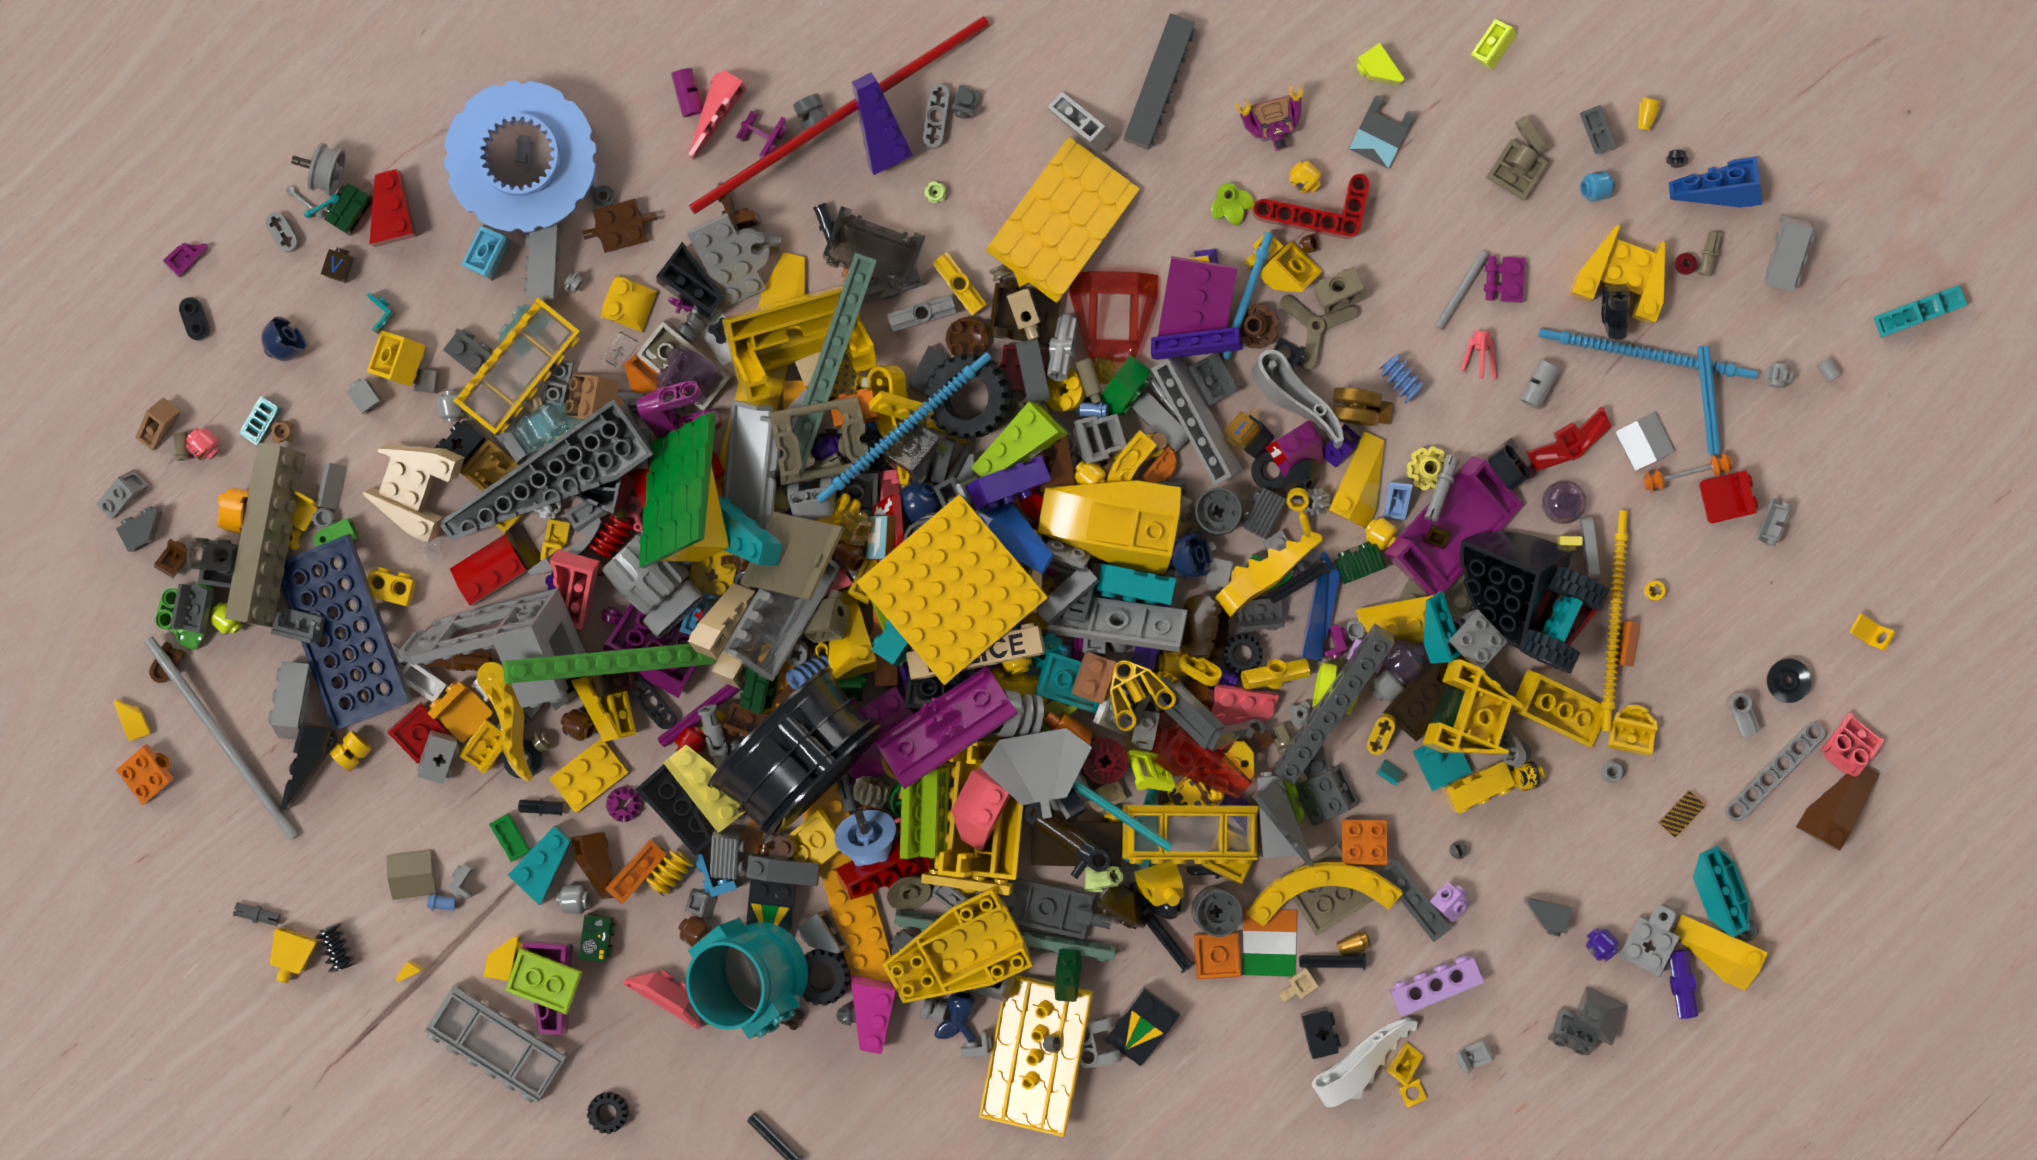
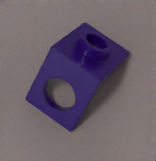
(1336, 456)

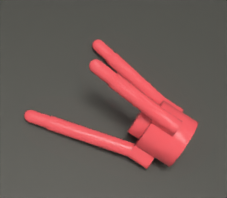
(1482, 343)

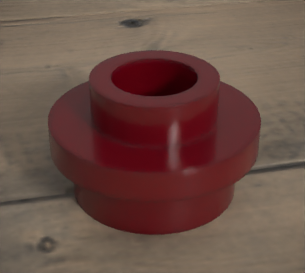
(1679, 263)

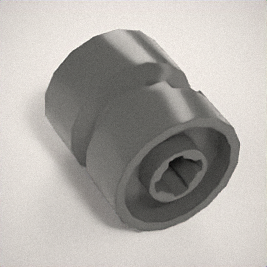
(810, 110)

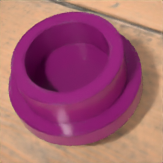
(611, 615)

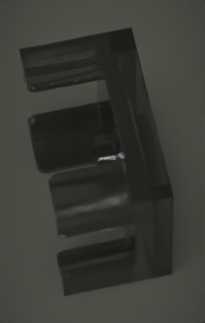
(914, 451)

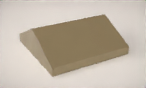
(411, 874)

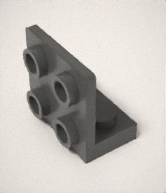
(1326, 795)

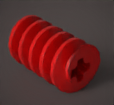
(612, 537)

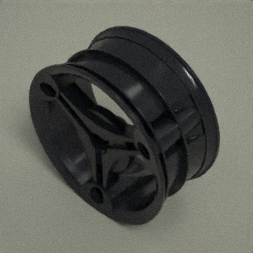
(796, 754)

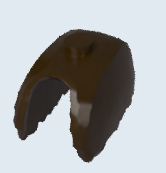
(1205, 628)

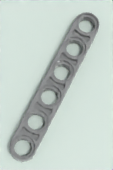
(1777, 774)

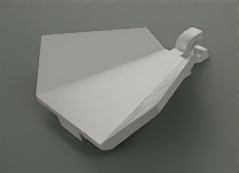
(1037, 766)

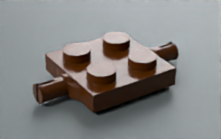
(619, 225)

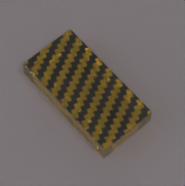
(1681, 814)

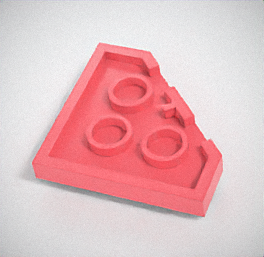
(1237, 705)

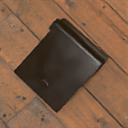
(1003, 321)

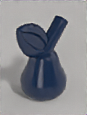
(961, 1007)

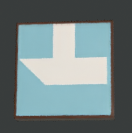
(881, 538)

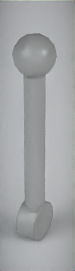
(291, 191)

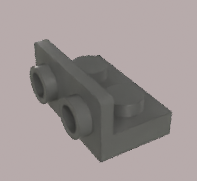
(467, 351)
(1567, 1036)

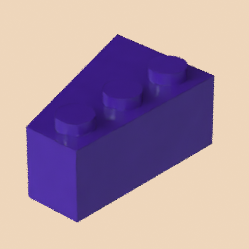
(1008, 484)

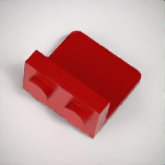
(1728, 497)

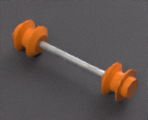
(1716, 465)

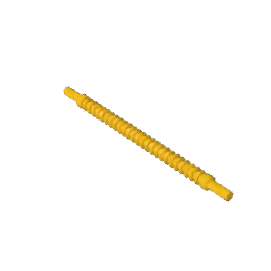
(1620, 538)

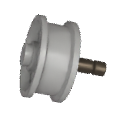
(324, 168)

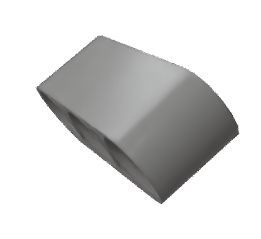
(1160, 420)
(673, 608)

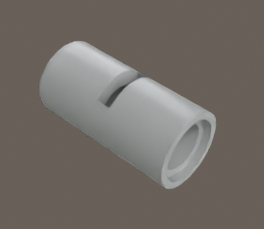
(1540, 384)

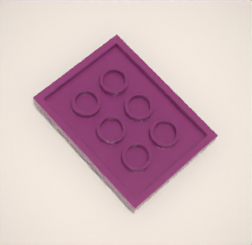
(1196, 296)

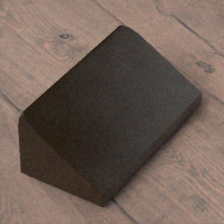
(524, 546)

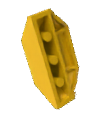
(1401, 618)

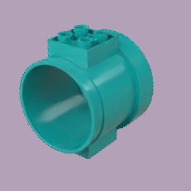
(780, 969)

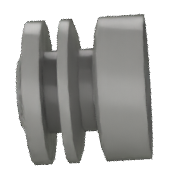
(1029, 716)

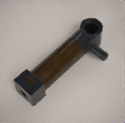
(1069, 838)

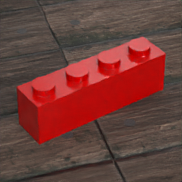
(867, 879)

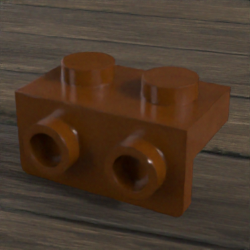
(741, 720)

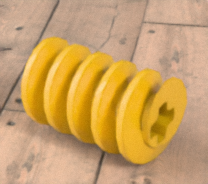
(670, 872)

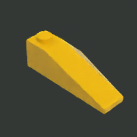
(853, 653)
(1725, 955)

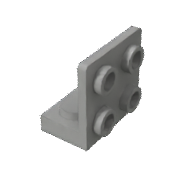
(1477, 639)

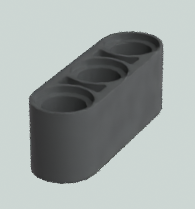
(1032, 371)

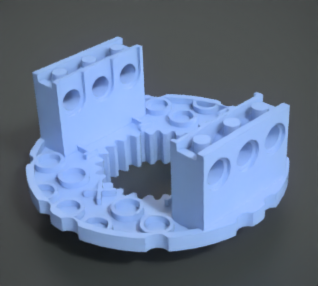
(565, 182)

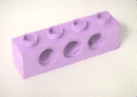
(1469, 978)

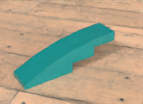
(1920, 311)

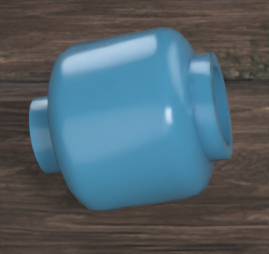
(1597, 186)

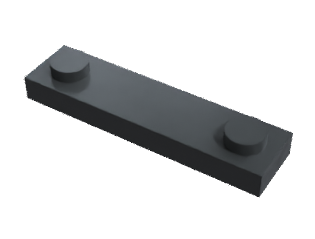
(1415, 900)

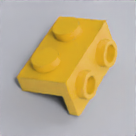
(483, 747)

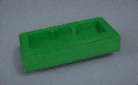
(509, 837)

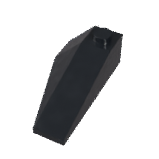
(311, 748)

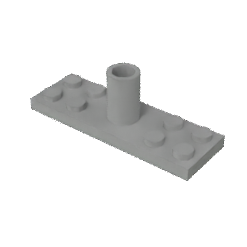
(1126, 624)

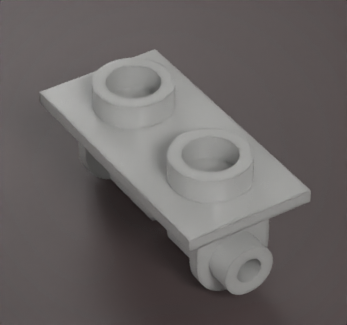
(1769, 530)

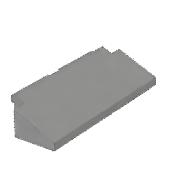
(751, 461)

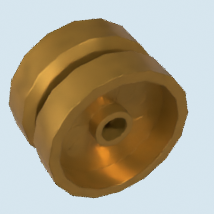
(1356, 403)

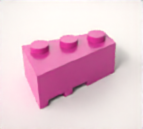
(872, 1010)

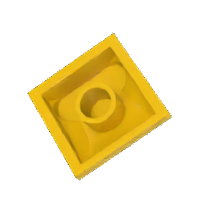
(628, 303)

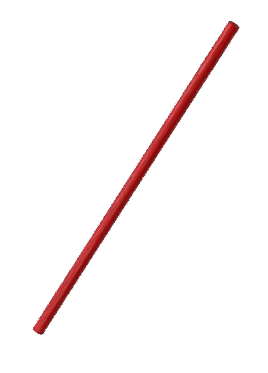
(835, 117)

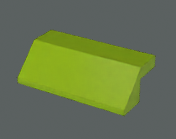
(925, 815)

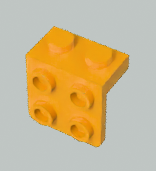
(460, 710)

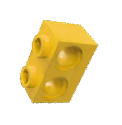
(389, 592)

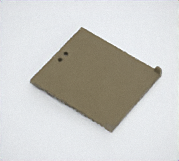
(802, 560)

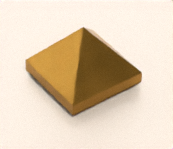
(1385, 412)

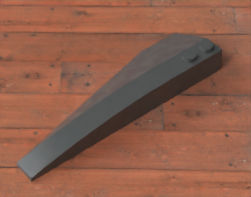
(579, 460)

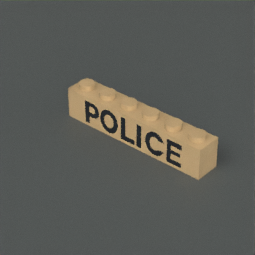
(1011, 646)

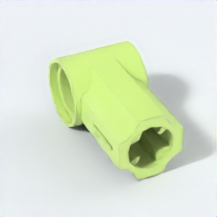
(1098, 881)

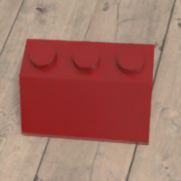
(488, 570)

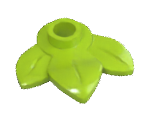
(1231, 207)

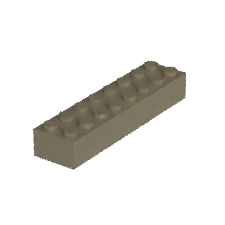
(265, 535)

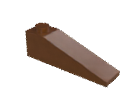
(1837, 810)

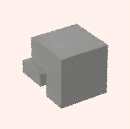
(1098, 437)

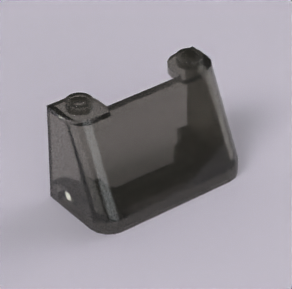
(894, 251)

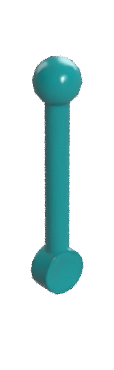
(333, 199)

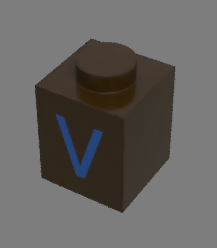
(337, 265)

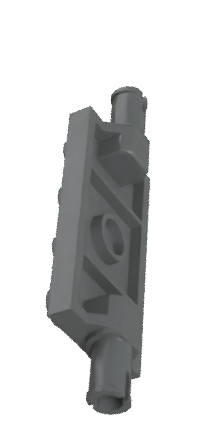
(1053, 908)

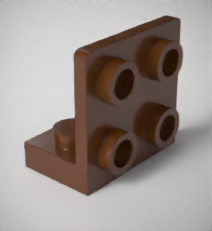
(741, 218)

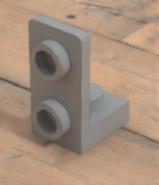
(120, 492)

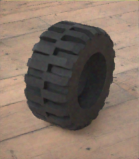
(996, 408)

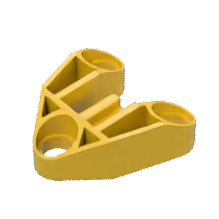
(1119, 700)

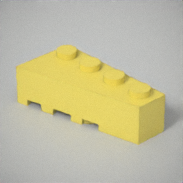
(693, 775)

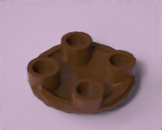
(967, 337)

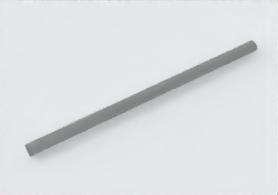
(221, 738)

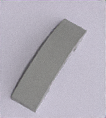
(589, 532)

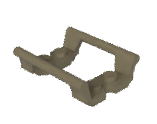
(787, 440)

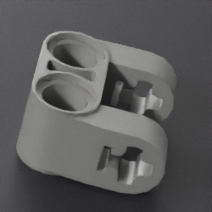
(804, 502)
(1101, 1058)

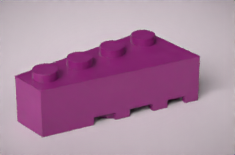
(550, 1020)

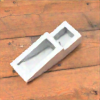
(420, 678)

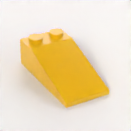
(1559, 708)

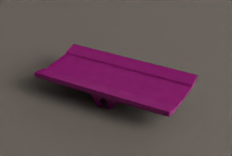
(945, 727)

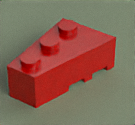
(390, 210)

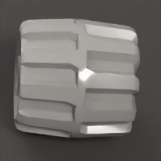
(643, 586)

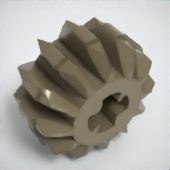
(872, 791)

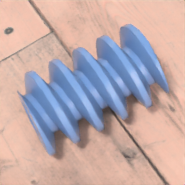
(1402, 377)
(805, 671)

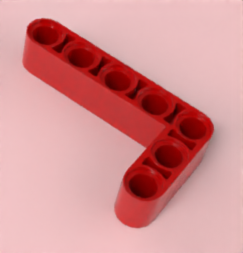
(1318, 215)

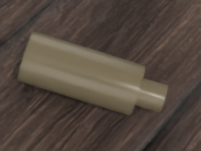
(1089, 380)

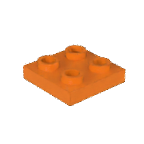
(146, 773)
(1364, 842)

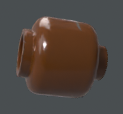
(848, 556)
(577, 725)
(693, 930)

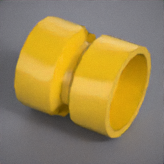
(357, 745)

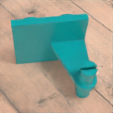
(1441, 767)

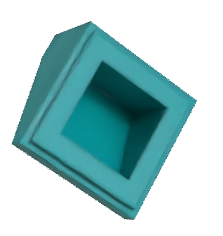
(1389, 772)

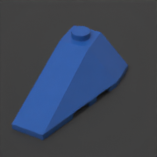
(1728, 186)
(1017, 536)

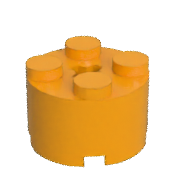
(232, 509)

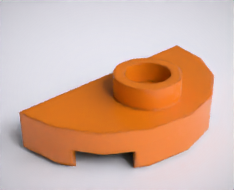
(1162, 467)

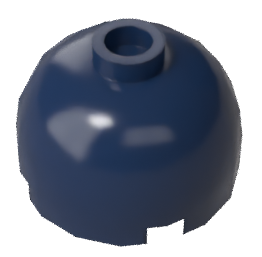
(281, 341)
(918, 500)
(1191, 556)

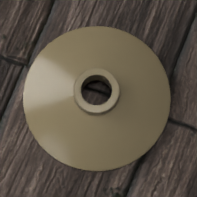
(908, 893)

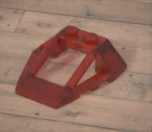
(1113, 283)

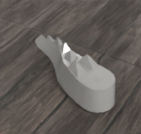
(1286, 390)

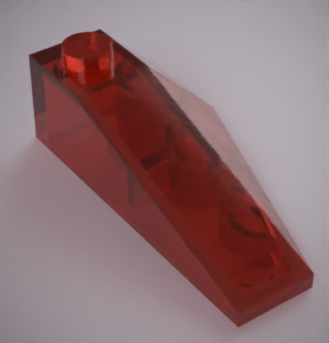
(1187, 758)

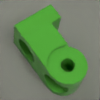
(335, 531)

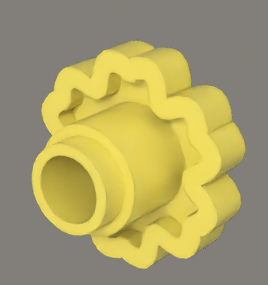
(1416, 470)

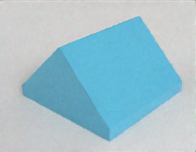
(486, 252)

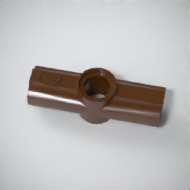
(463, 662)

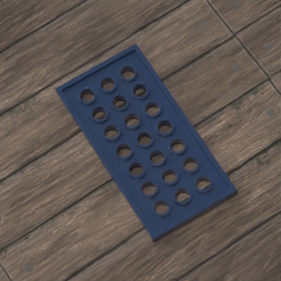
(355, 639)

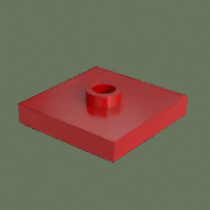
(413, 731)

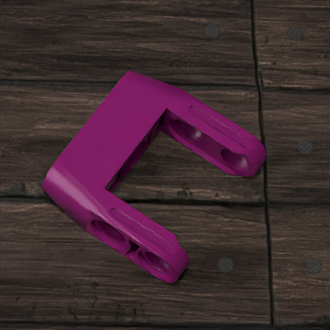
(659, 413)

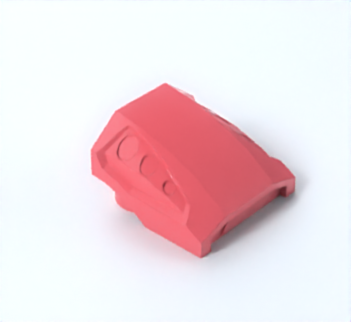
(1851, 746)

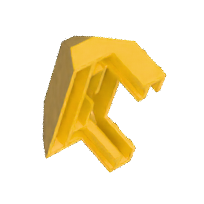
(785, 334)
(964, 859)

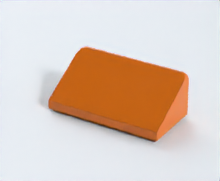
(1628, 643)

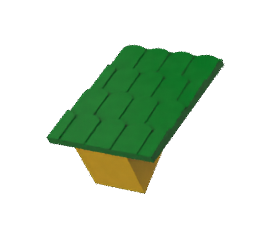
(681, 497)

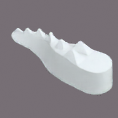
(1358, 1068)

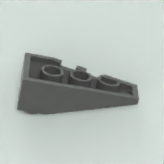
(1279, 810)

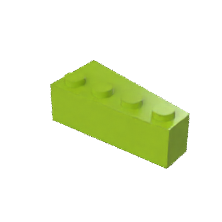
(1020, 441)

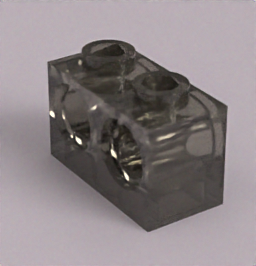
(211, 560)

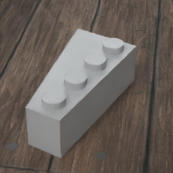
(541, 262)

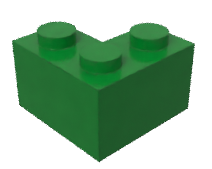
(1125, 386)

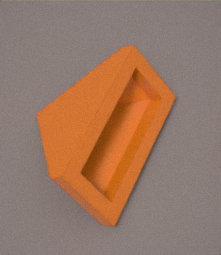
(640, 375)

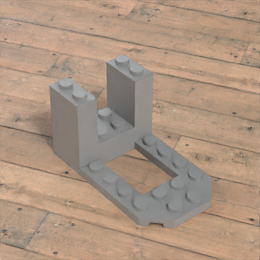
(530, 629)

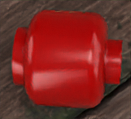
(691, 737)

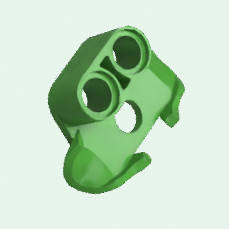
(165, 609)

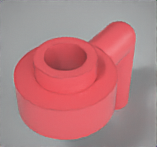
(635, 515)

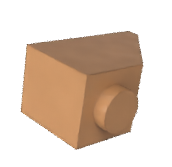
(157, 423)

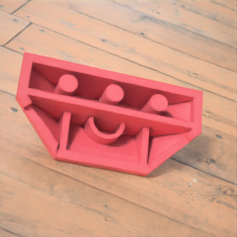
(979, 808)
(666, 993)

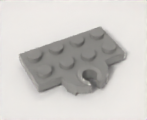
(730, 257)

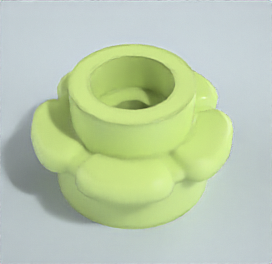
(934, 198)

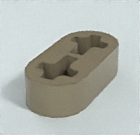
(1531, 135)

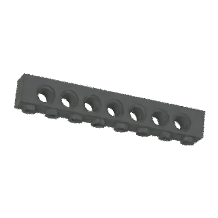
(1334, 703)

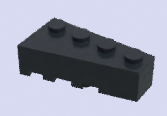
(675, 809)

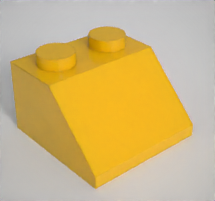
(396, 358)

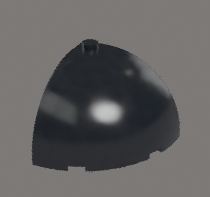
(1511, 579)

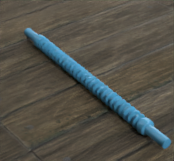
(1565, 338)
(968, 372)

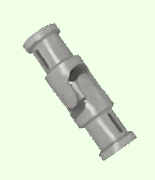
(714, 731)

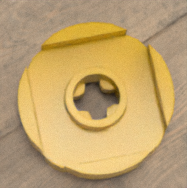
(1070, 400)

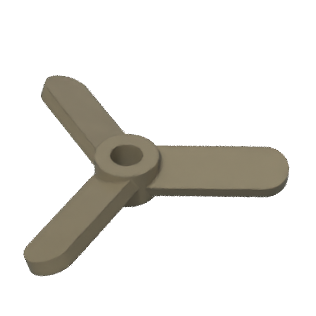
(1314, 336)

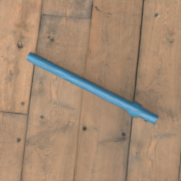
(1261, 255)

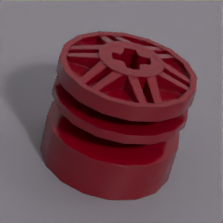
(1111, 772)

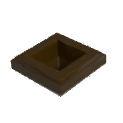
(1437, 536)

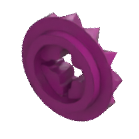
(634, 805)

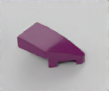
(184, 257)

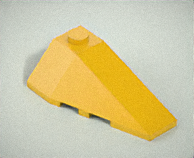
(1359, 487)

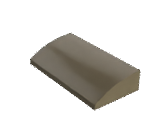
(668, 337)

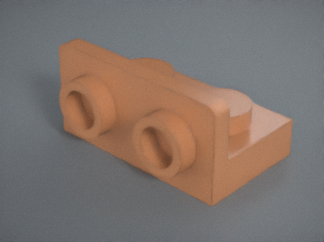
(1093, 678)

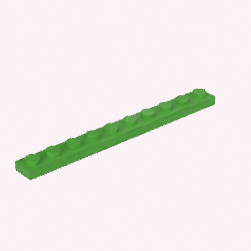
(602, 663)

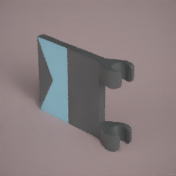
(1379, 136)

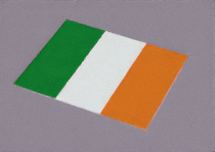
(1270, 948)

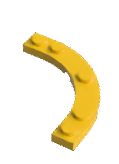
(1130, 459)
(1317, 876)

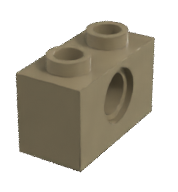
(1333, 301)

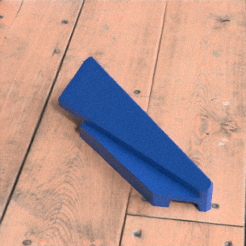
(1320, 612)

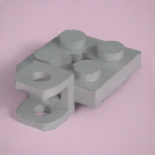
(1657, 931)

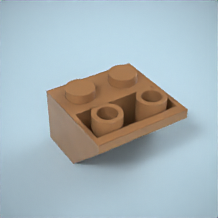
(588, 395)

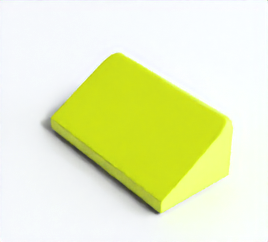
(1494, 44)

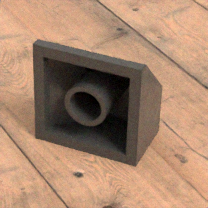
(1599, 1015)

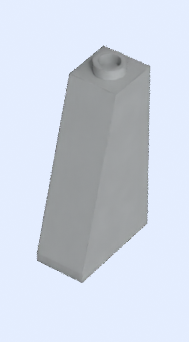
(1272, 841)

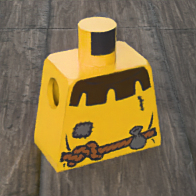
(1188, 793)

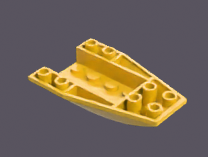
(1115, 521)
(960, 951)

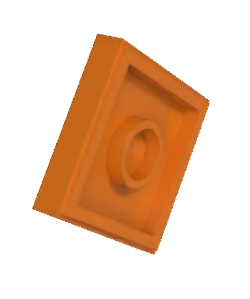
(1217, 956)

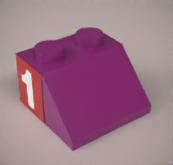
(1296, 445)

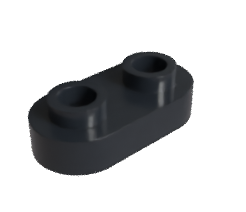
(194, 318)

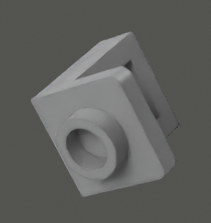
(460, 875)
(1474, 1055)

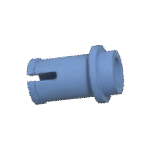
(1091, 409)
(441, 902)

